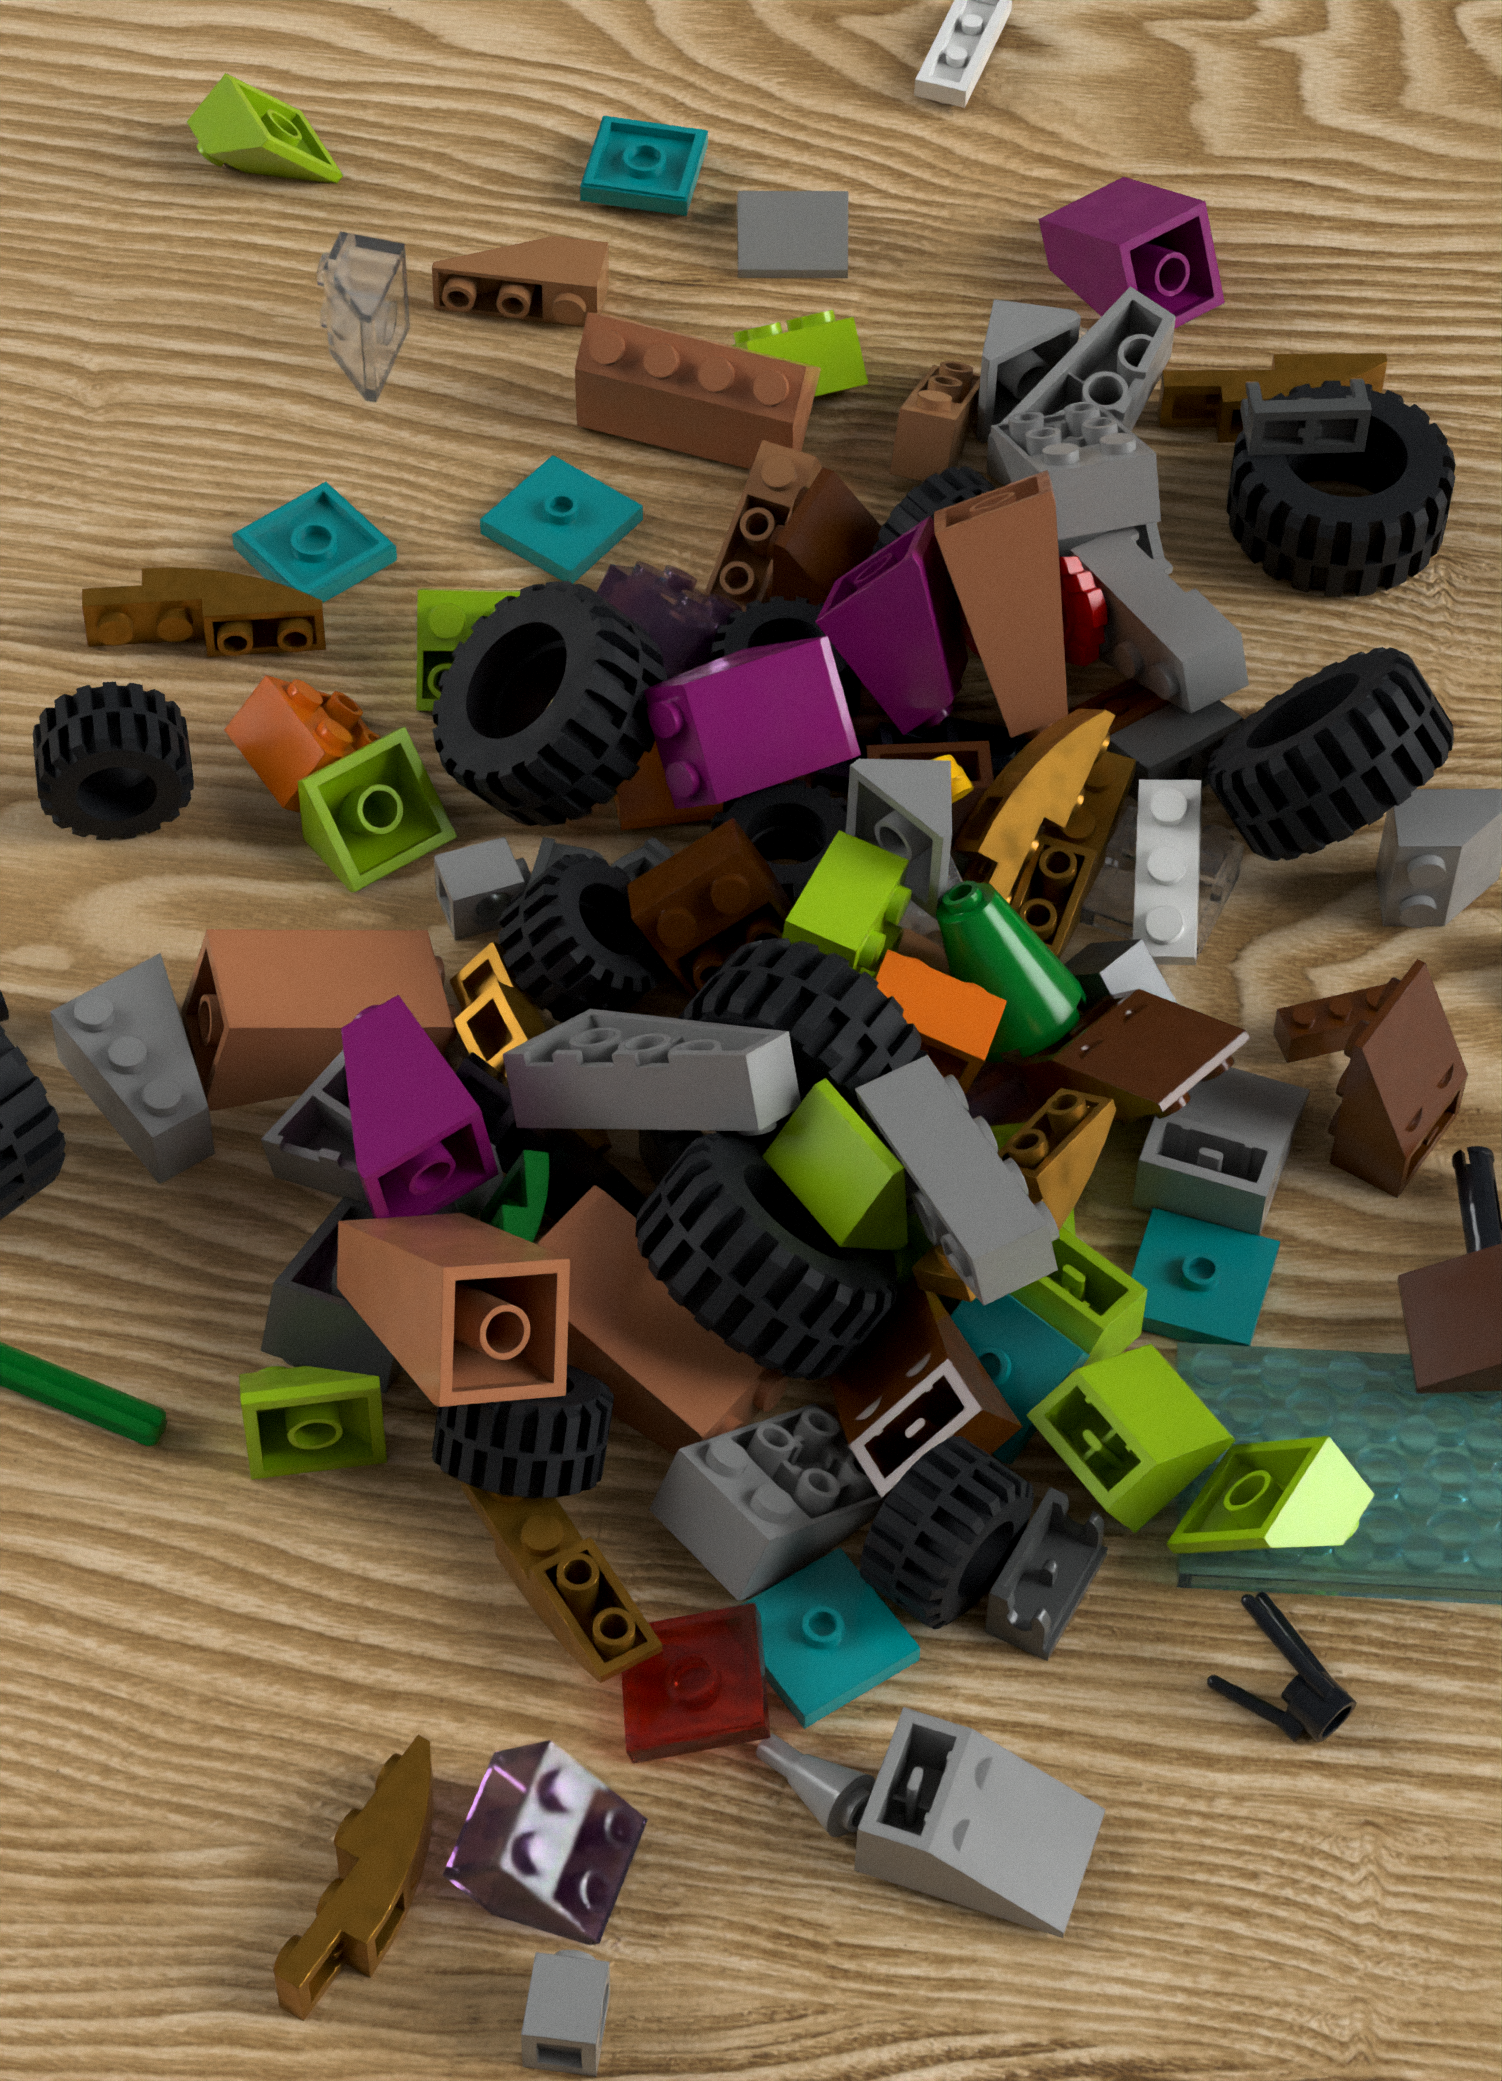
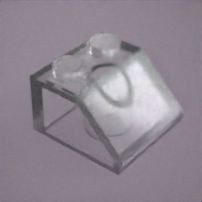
(365, 307)

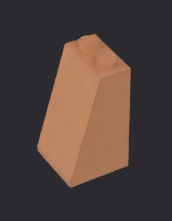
(1009, 586)
(274, 1002)
(460, 1305)
(628, 1332)

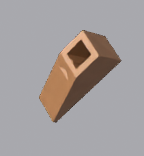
(530, 281)
(935, 421)
(765, 503)

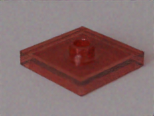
(701, 1688)

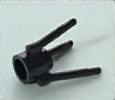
(1313, 1696)

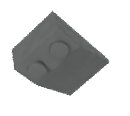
(312, 1319)

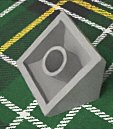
(792, 234)
(1018, 353)
(908, 813)

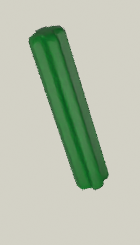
(81, 1396)

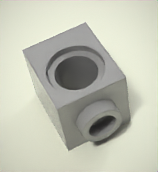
(477, 885)
(566, 2012)

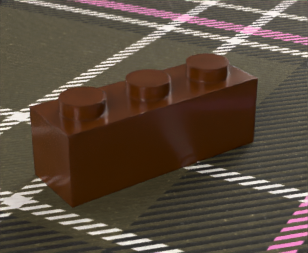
(1323, 1024)

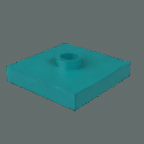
(644, 165)
(561, 519)
(315, 544)
(1203, 1279)
(1020, 1356)
(829, 1638)

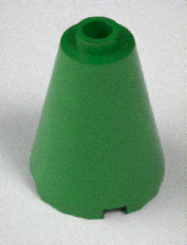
(1002, 954)

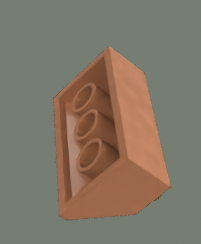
(689, 391)

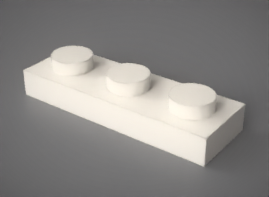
(961, 50)
(1168, 869)

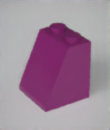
(1138, 240)
(901, 628)
(750, 721)
(411, 1116)

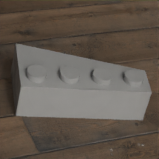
(1109, 365)
(652, 1075)
(959, 1181)

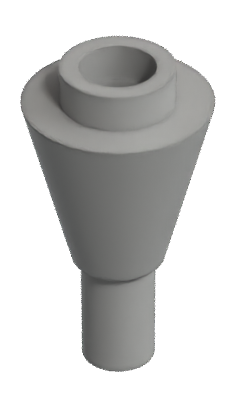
(828, 1789)

